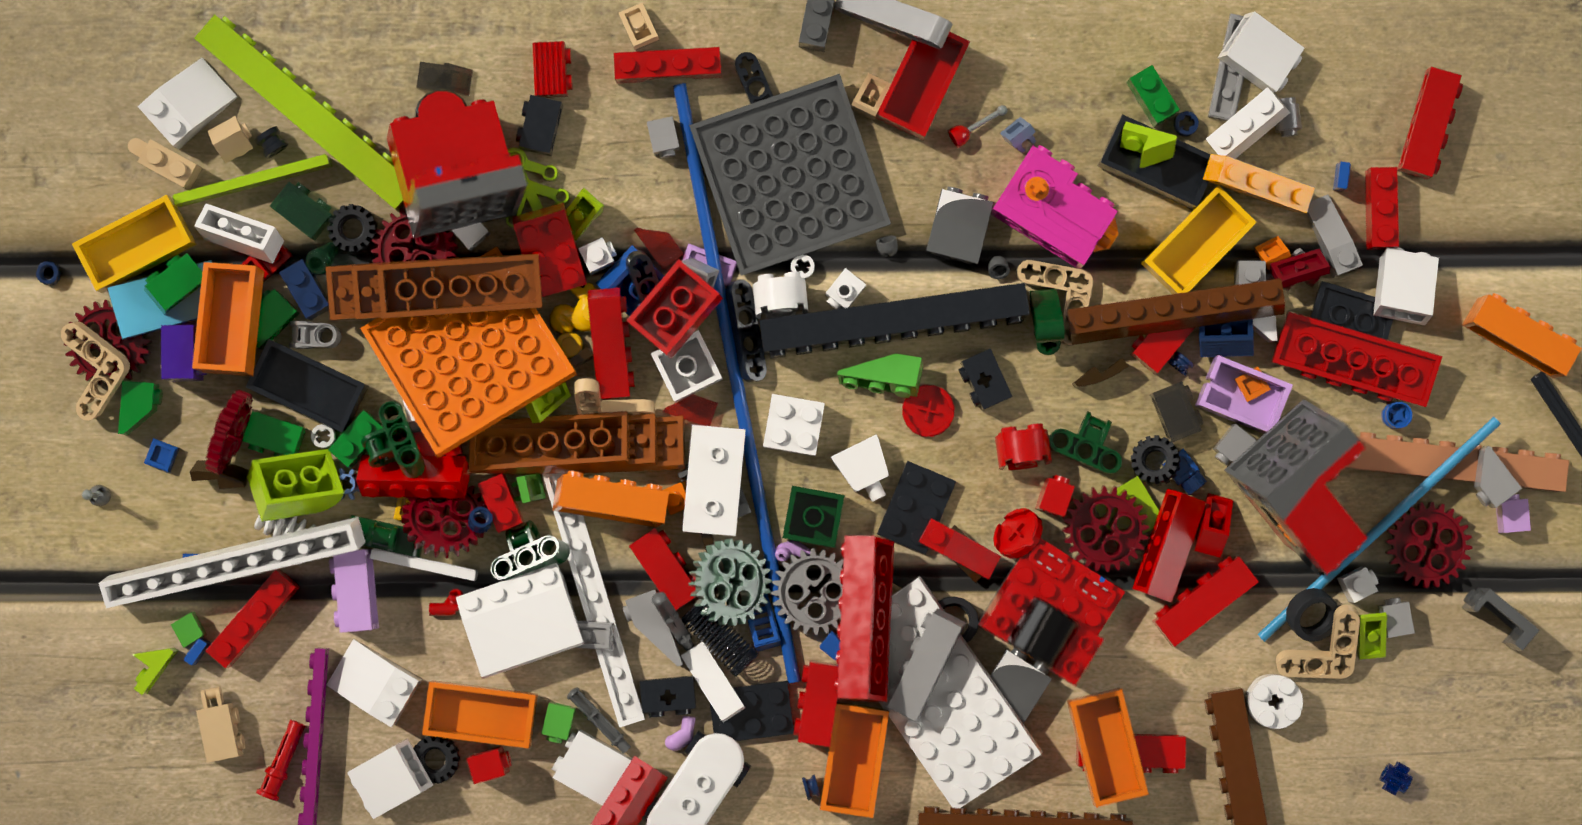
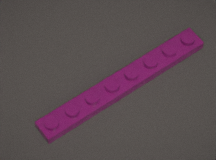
(314, 739)

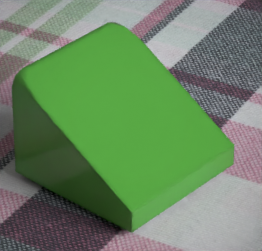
(188, 629)

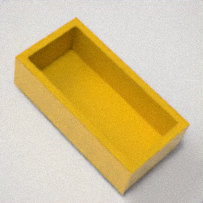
(1199, 242)
(134, 244)

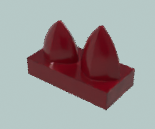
(1300, 268)

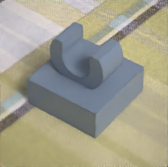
(1017, 133)

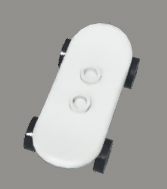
(700, 783)

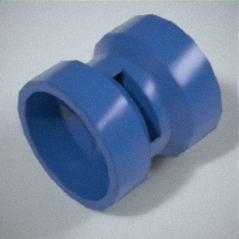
(1399, 411)

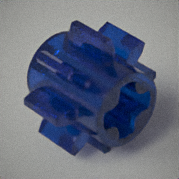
(1396, 778)

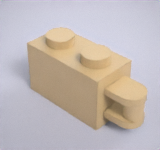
(165, 162)
(219, 727)

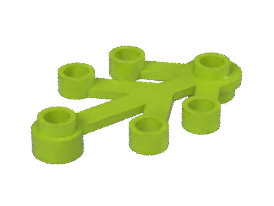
(534, 188)

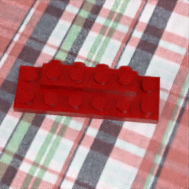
(1356, 359)

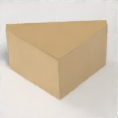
(870, 96)

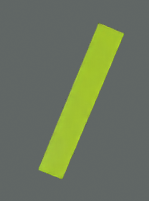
(252, 180)

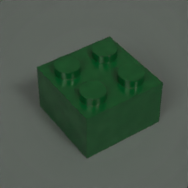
(813, 516)

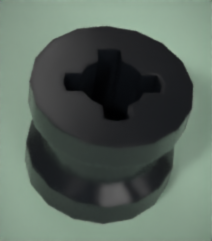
(271, 142)

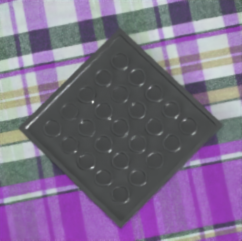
(790, 174)

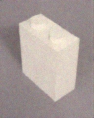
(1261, 53)
(1406, 286)
(590, 766)
(390, 779)

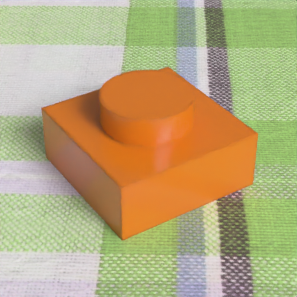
(1272, 251)
(1251, 387)
(676, 497)

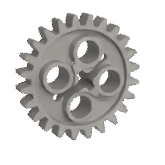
(796, 574)

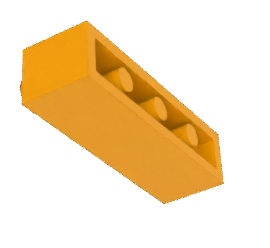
(1258, 183)

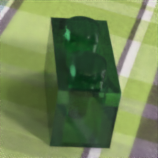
(301, 210)

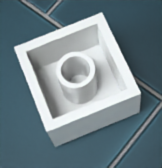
(688, 369)
(793, 425)

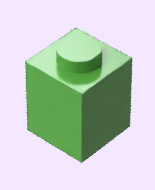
(558, 722)

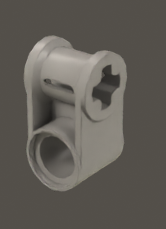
(309, 335)

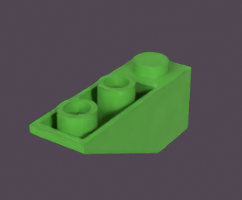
(891, 373)

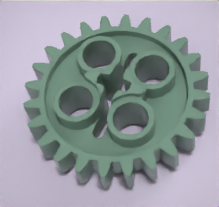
(709, 576)

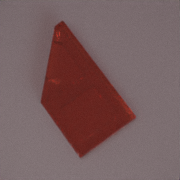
(660, 246)
(694, 409)

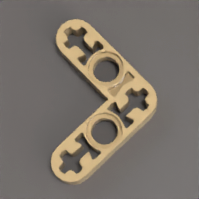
(1072, 292)
(102, 363)
(589, 401)
(1329, 659)

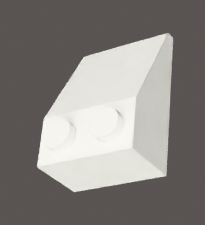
(187, 103)
(374, 683)

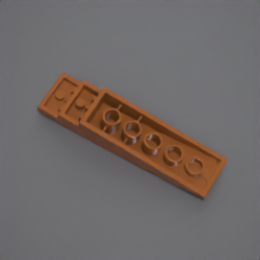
(434, 287)
(580, 444)

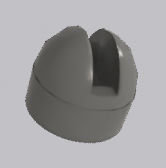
(887, 245)
(998, 267)

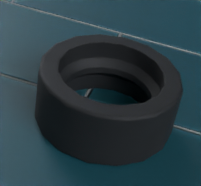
(1300, 603)
(970, 611)

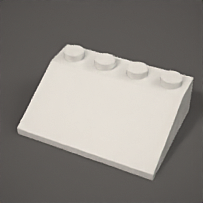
(519, 620)

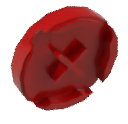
(929, 411)
(1018, 533)

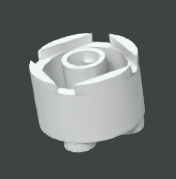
(780, 295)
(1286, 710)

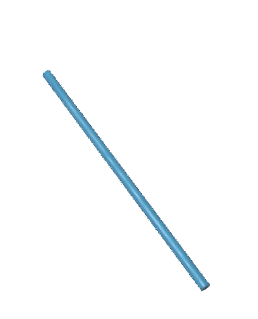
(1394, 515)

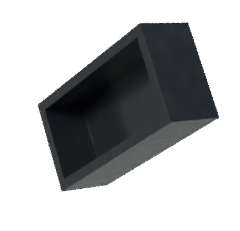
(1174, 178)
(307, 386)

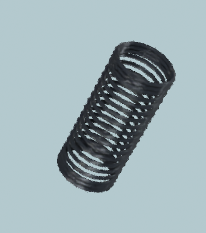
(720, 637)

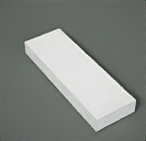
(713, 682)

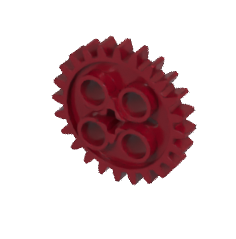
(391, 234)
(134, 346)
(228, 432)
(444, 519)
(1127, 539)
(1451, 553)

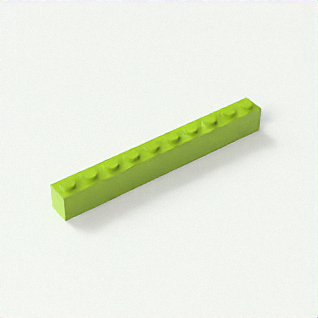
(301, 108)

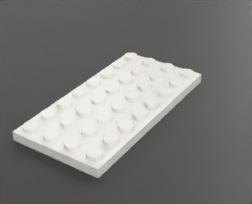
(968, 728)

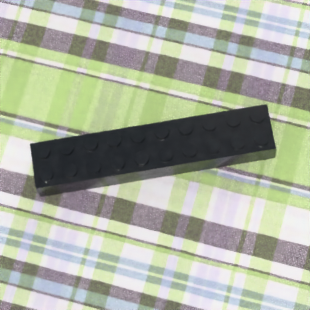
(894, 319)

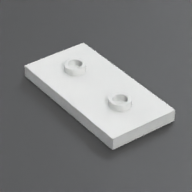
(714, 480)

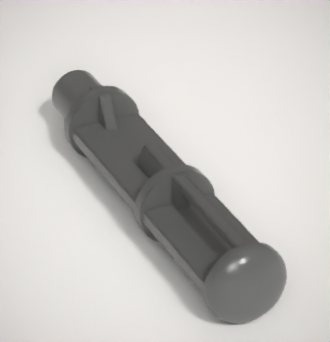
(672, 620)
(598, 719)

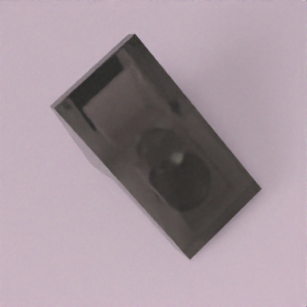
(444, 77)

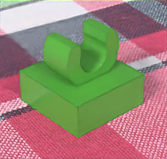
(530, 488)

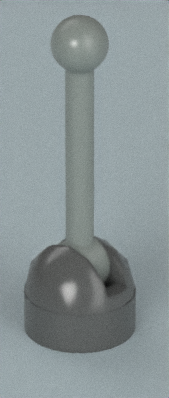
(94, 493)

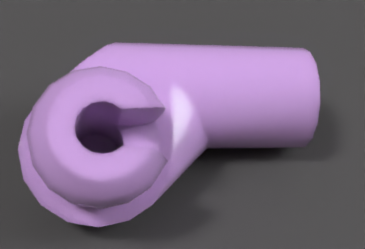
(788, 548)
(682, 737)

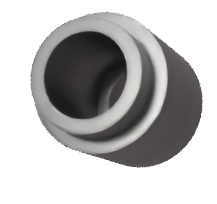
(1292, 122)

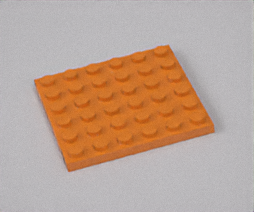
(467, 367)

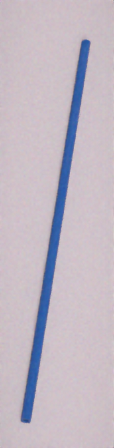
(735, 378)

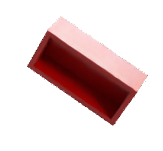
(921, 85)

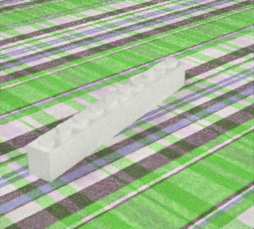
(232, 562)

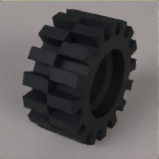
(336, 228)
(1155, 476)
(451, 757)

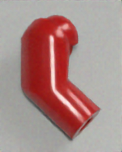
(448, 607)

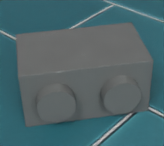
(816, 24)

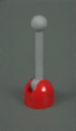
(960, 134)

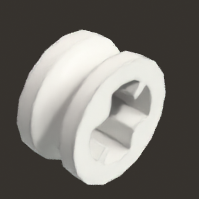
(804, 258)
(322, 427)

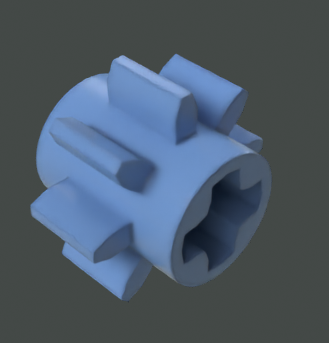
(343, 476)

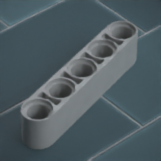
(899, 19)

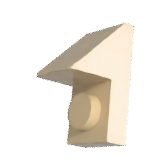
(638, 26)

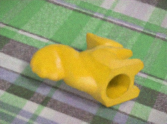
(566, 318)

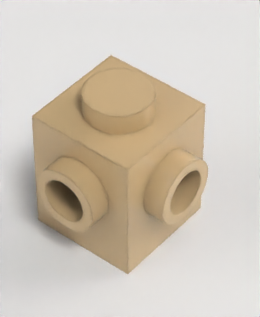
(231, 139)

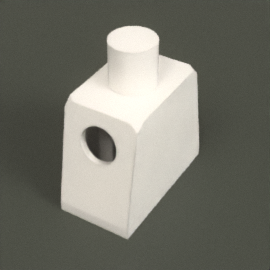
(863, 467)

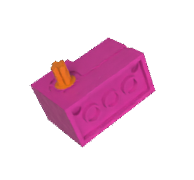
(1055, 211)

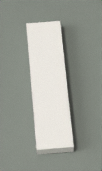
(424, 564)

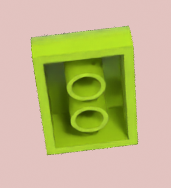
(294, 484)

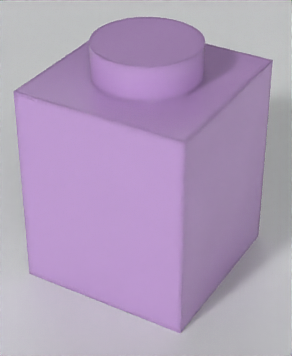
(1513, 515)

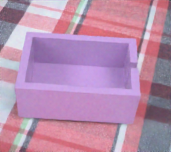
(1226, 400)
(354, 591)

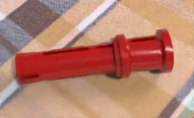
(278, 770)

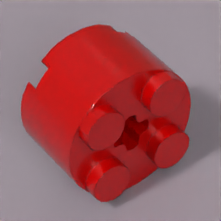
(1023, 447)

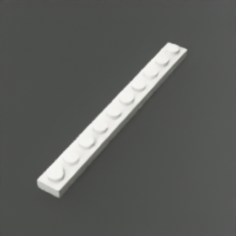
(597, 609)

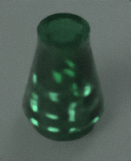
(321, 257)

